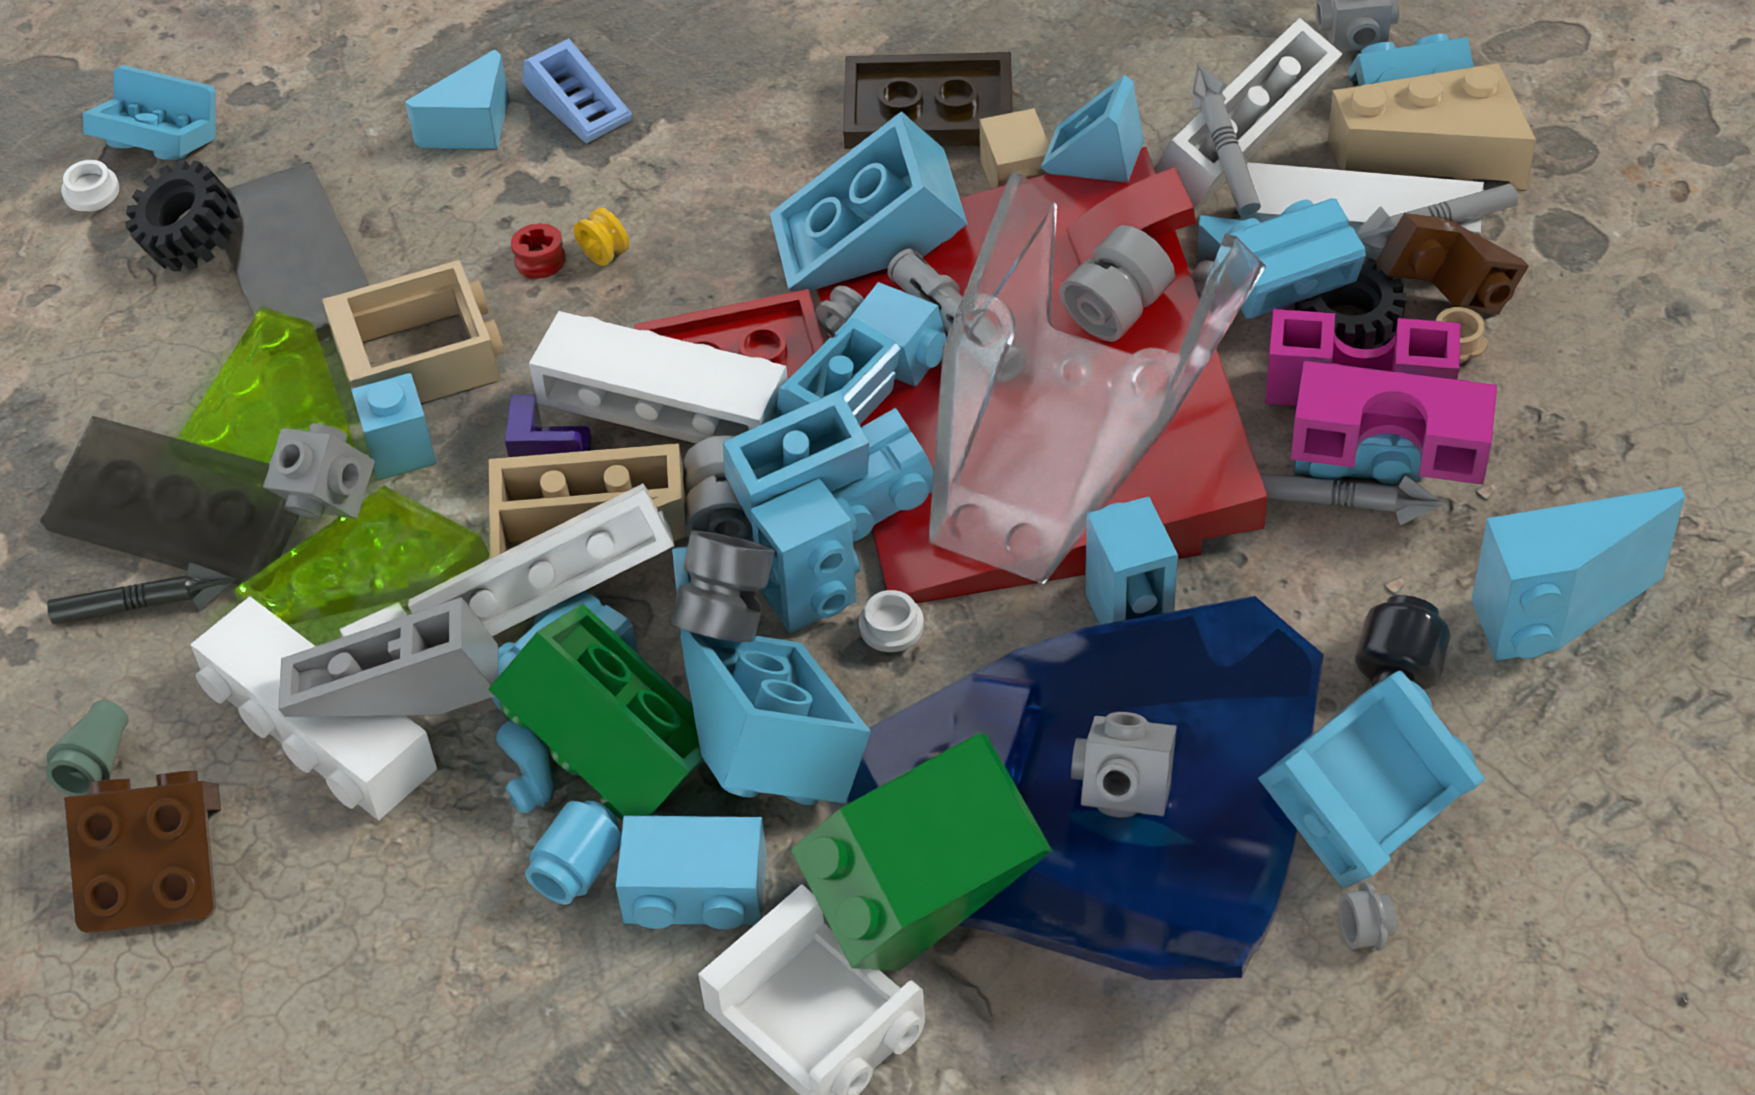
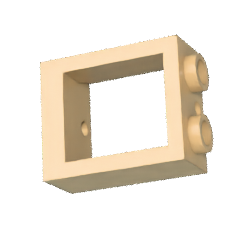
(411, 303)

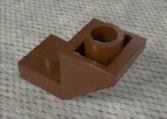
(1457, 261)

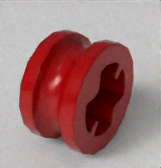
(538, 263)

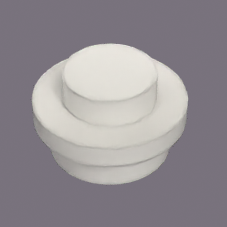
(89, 186)
(891, 621)

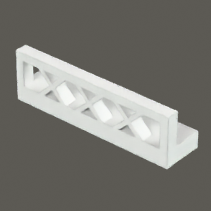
(558, 562)

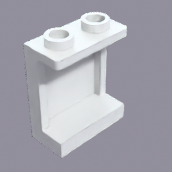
(804, 1007)

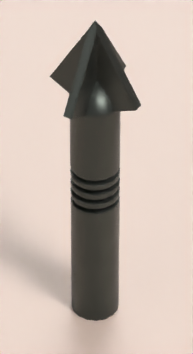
(198, 585)

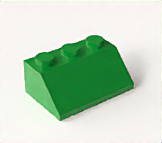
(602, 713)

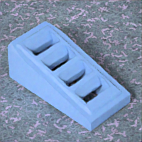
(566, 60)

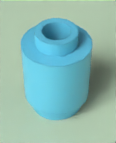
(573, 851)

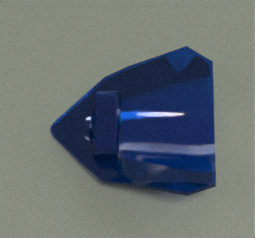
(1140, 890)

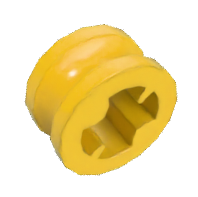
(601, 236)

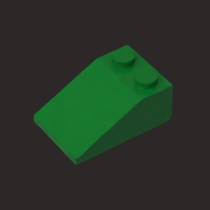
(920, 854)

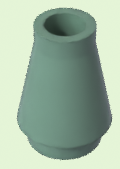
(87, 749)

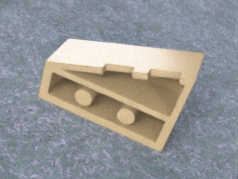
(1436, 126)
(549, 489)

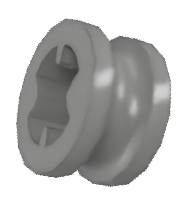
(836, 312)

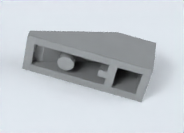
(397, 668)

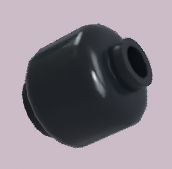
(1403, 637)

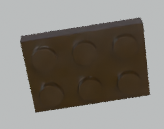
(935, 91)

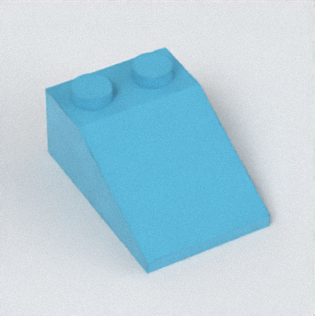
(868, 208)
(1569, 567)
(772, 719)

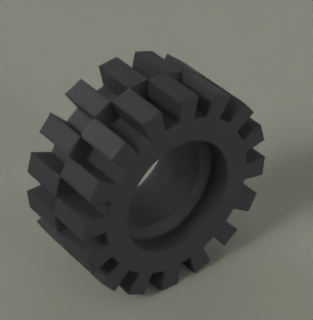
(170, 196)
(1371, 292)

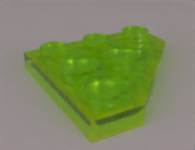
(268, 384)
(366, 561)

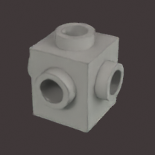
(1356, 23)
(318, 472)
(1125, 765)

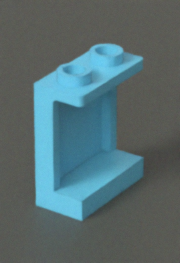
(1371, 778)

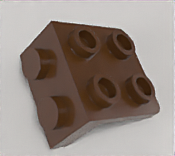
(142, 852)

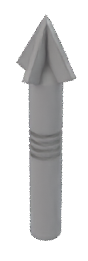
(1209, 98)
(1380, 225)
(1406, 500)

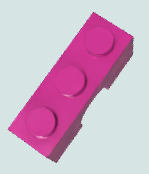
(1302, 336)
(1440, 416)

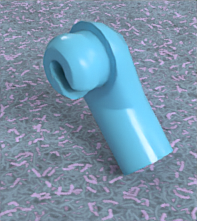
(533, 760)

